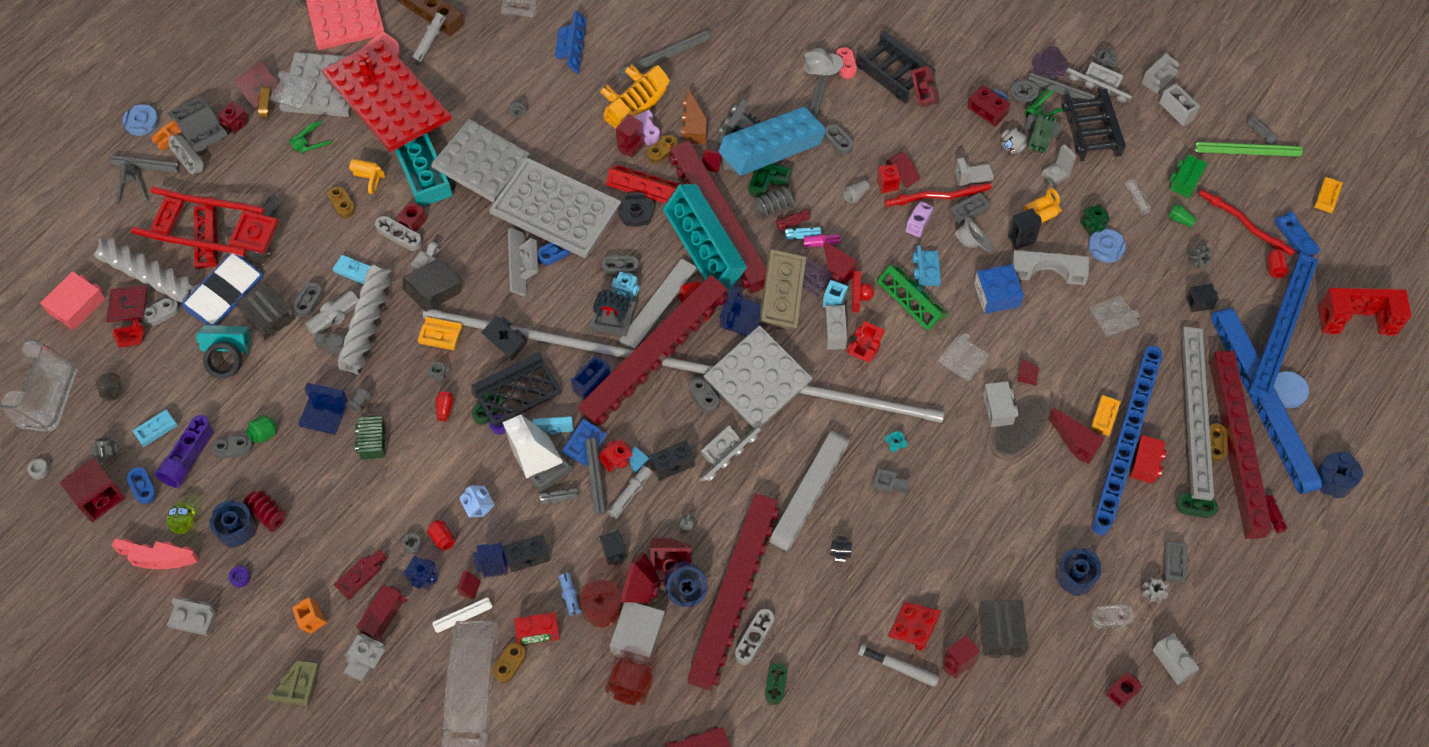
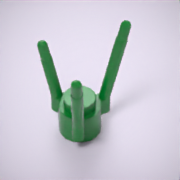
(1036, 108)
(298, 142)

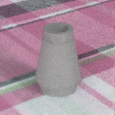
(855, 192)

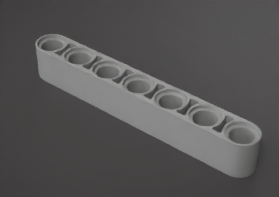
(809, 491)

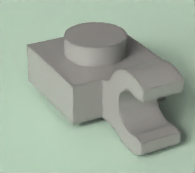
(425, 258)

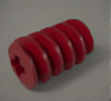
(265, 510)

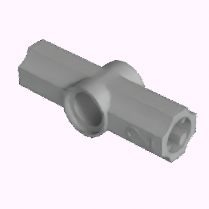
(332, 313)

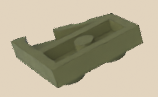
(297, 685)

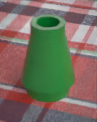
(1182, 216)

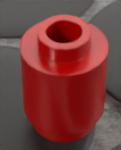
(1277, 263)
(441, 535)

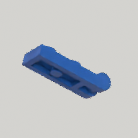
(1296, 234)

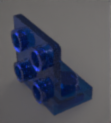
(740, 314)
(323, 408)

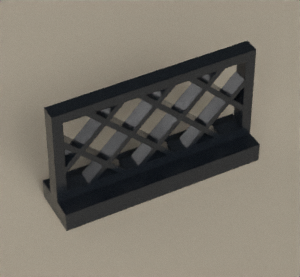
(508, 375)

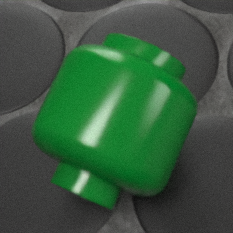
(261, 429)

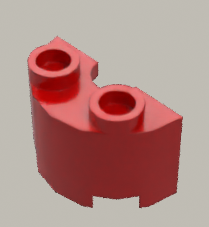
(867, 342)

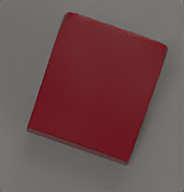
(712, 160)
(1028, 372)
(468, 585)

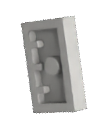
(191, 616)

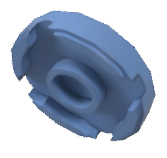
(140, 120)
(1107, 245)
(1291, 389)

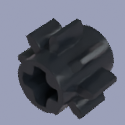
(841, 549)

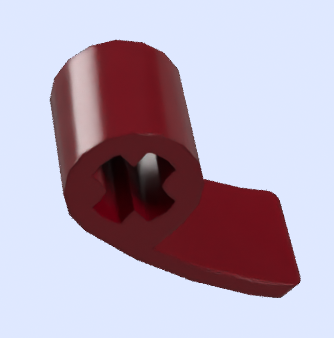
(905, 167)

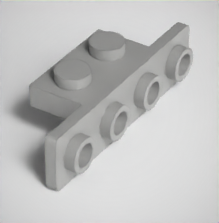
(1101, 78)
(522, 261)
(722, 448)

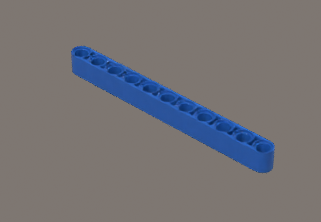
(1271, 411)
(1127, 446)

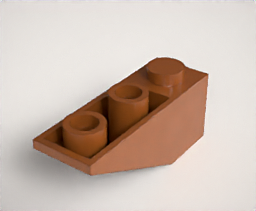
(695, 121)

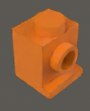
(309, 615)

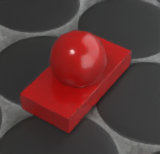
(860, 291)

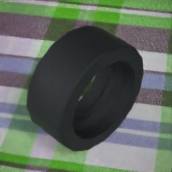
(207, 359)

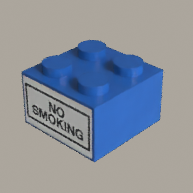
(998, 288)

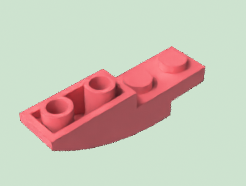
(159, 556)

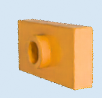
(1328, 195)
(1105, 415)

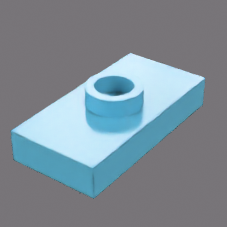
(351, 269)
(555, 425)
(155, 428)

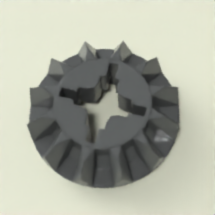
(1025, 85)

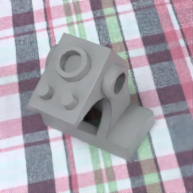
(362, 656)

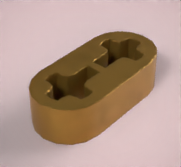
(264, 102)

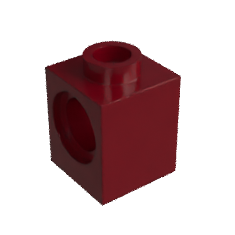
(406, 217)
(1120, 697)

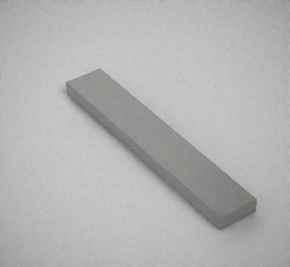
(658, 304)

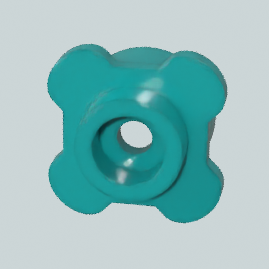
(898, 435)

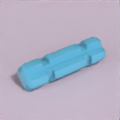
(799, 233)

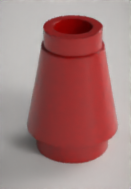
(444, 404)

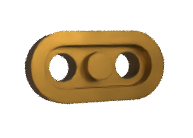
(662, 149)
(341, 200)
(1220, 443)
(510, 662)

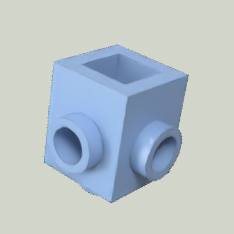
(476, 501)

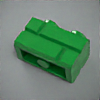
(1188, 175)

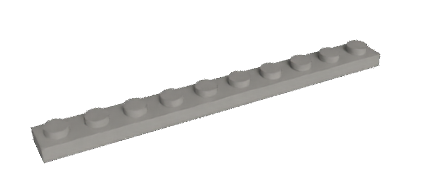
(1197, 414)

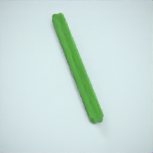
(1252, 149)

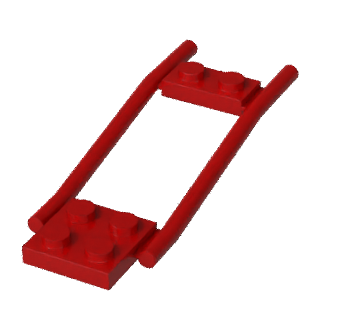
(251, 233)

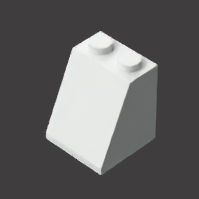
(531, 446)

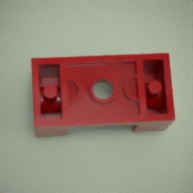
(1388, 305)

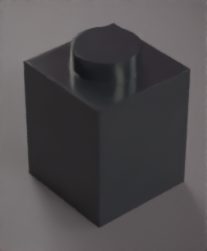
(1202, 298)
(613, 548)

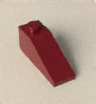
(1078, 438)

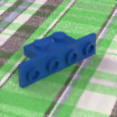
(571, 40)

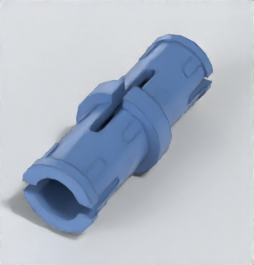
(569, 594)

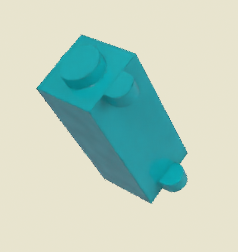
(211, 334)

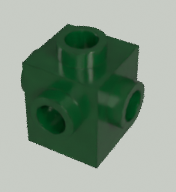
(1094, 219)

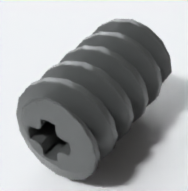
(773, 201)

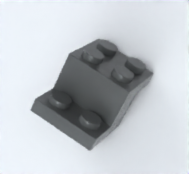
(197, 124)

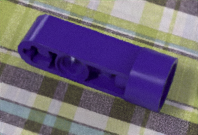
(184, 454)

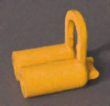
(367, 170)
(1045, 205)

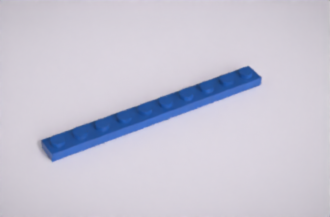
(1283, 327)

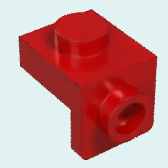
(129, 335)

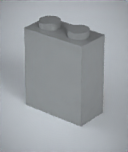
(637, 632)

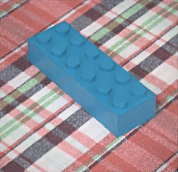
(772, 140)

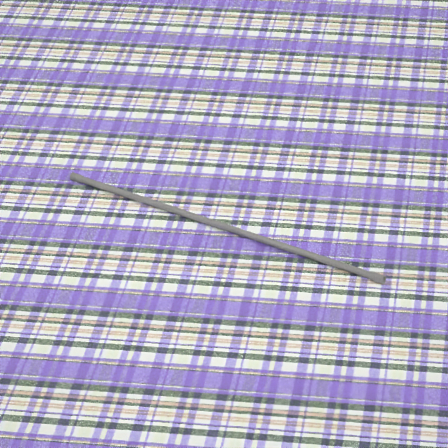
(927, 414)

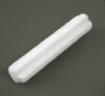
(462, 614)

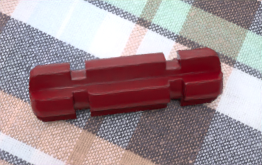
(793, 220)
(1275, 515)

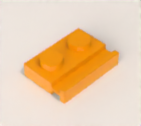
(440, 333)

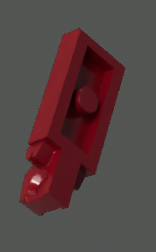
(360, 574)

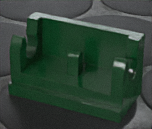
(1042, 133)

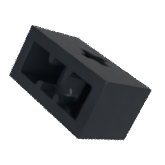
(1024, 228)
(494, 333)
(672, 460)
(526, 553)

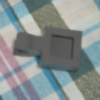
(333, 344)
(887, 481)

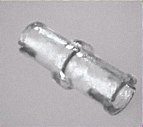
(1138, 196)

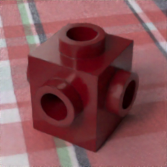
(233, 117)

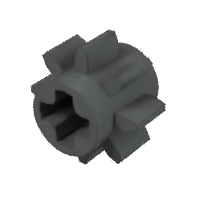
(1107, 58)
(1200, 256)
(104, 448)

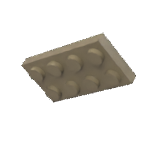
(782, 289)

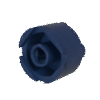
(1339, 474)
(232, 523)
(1078, 560)
(683, 595)

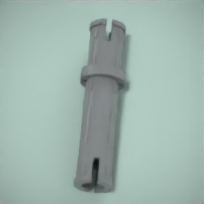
(432, 31)
(634, 486)

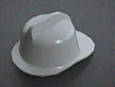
(822, 63)
(972, 236)

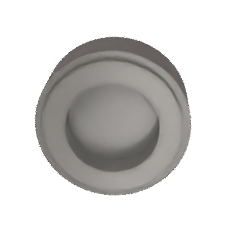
(38, 469)

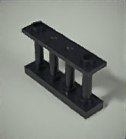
(898, 53)
(1107, 116)

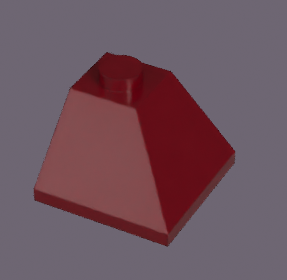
(839, 264)
(666, 553)
(640, 581)

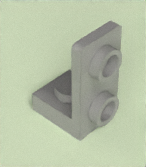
(1062, 168)
(970, 175)

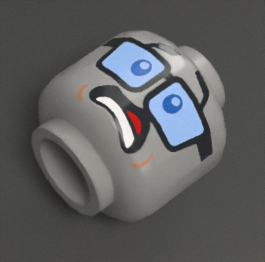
(1014, 141)

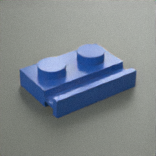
(577, 444)

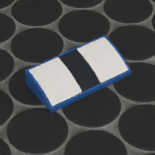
(221, 289)

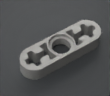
(185, 154)
(395, 226)
(752, 628)

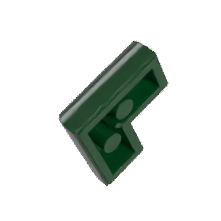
(768, 174)

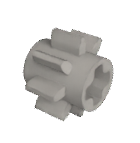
(1151, 594)

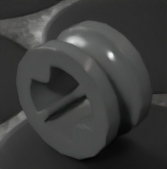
(406, 541)

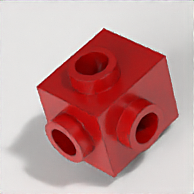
(615, 455)

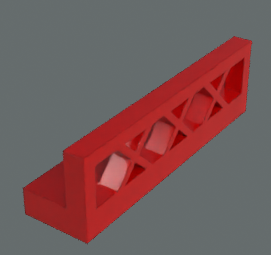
(637, 181)
(209, 235)

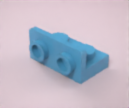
(927, 267)

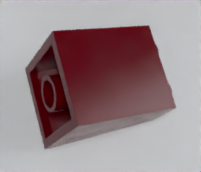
(92, 490)

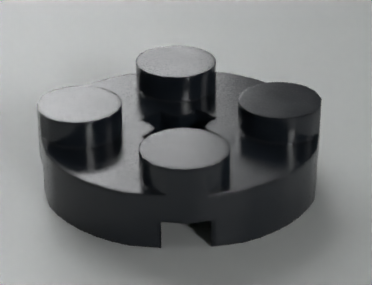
(638, 218)

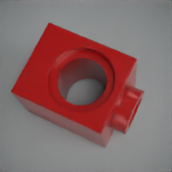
(888, 178)

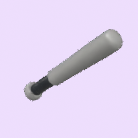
(908, 669)

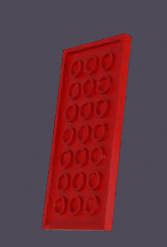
(386, 95)

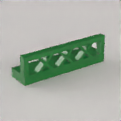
(918, 294)

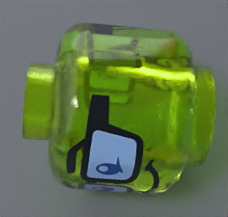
(180, 518)

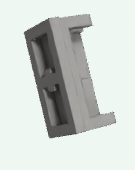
(1160, 73)

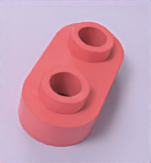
(848, 61)

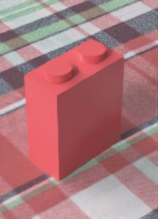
(73, 300)

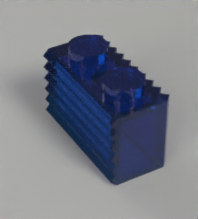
(590, 377)
(491, 560)

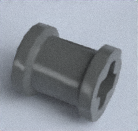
(358, 400)

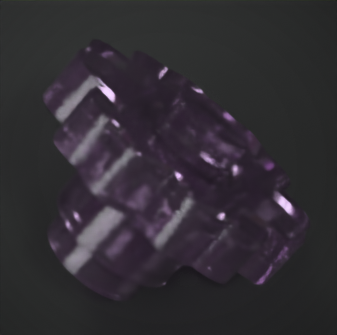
(1050, 63)

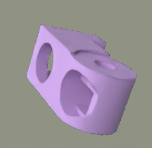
(651, 132)
(919, 219)

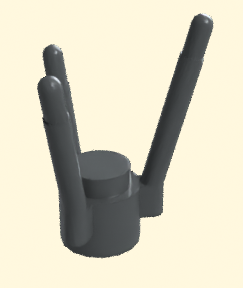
(127, 174)

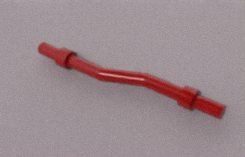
(904, 199)
(1277, 243)

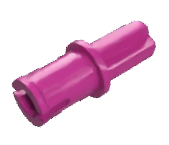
(818, 240)

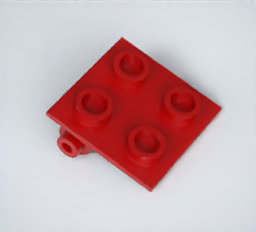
(914, 624)

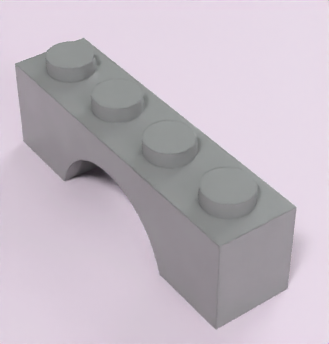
(1071, 267)

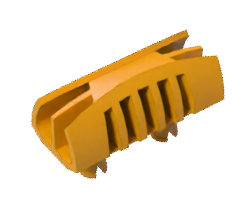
(638, 97)

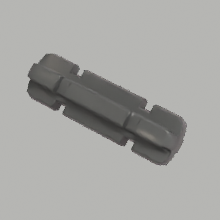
(1262, 130)
(558, 495)

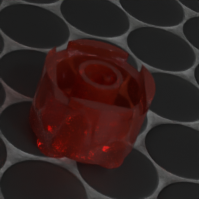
(598, 592)
(629, 682)

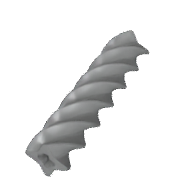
(146, 272)
(362, 323)

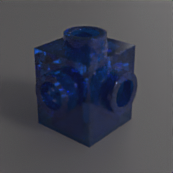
(421, 573)

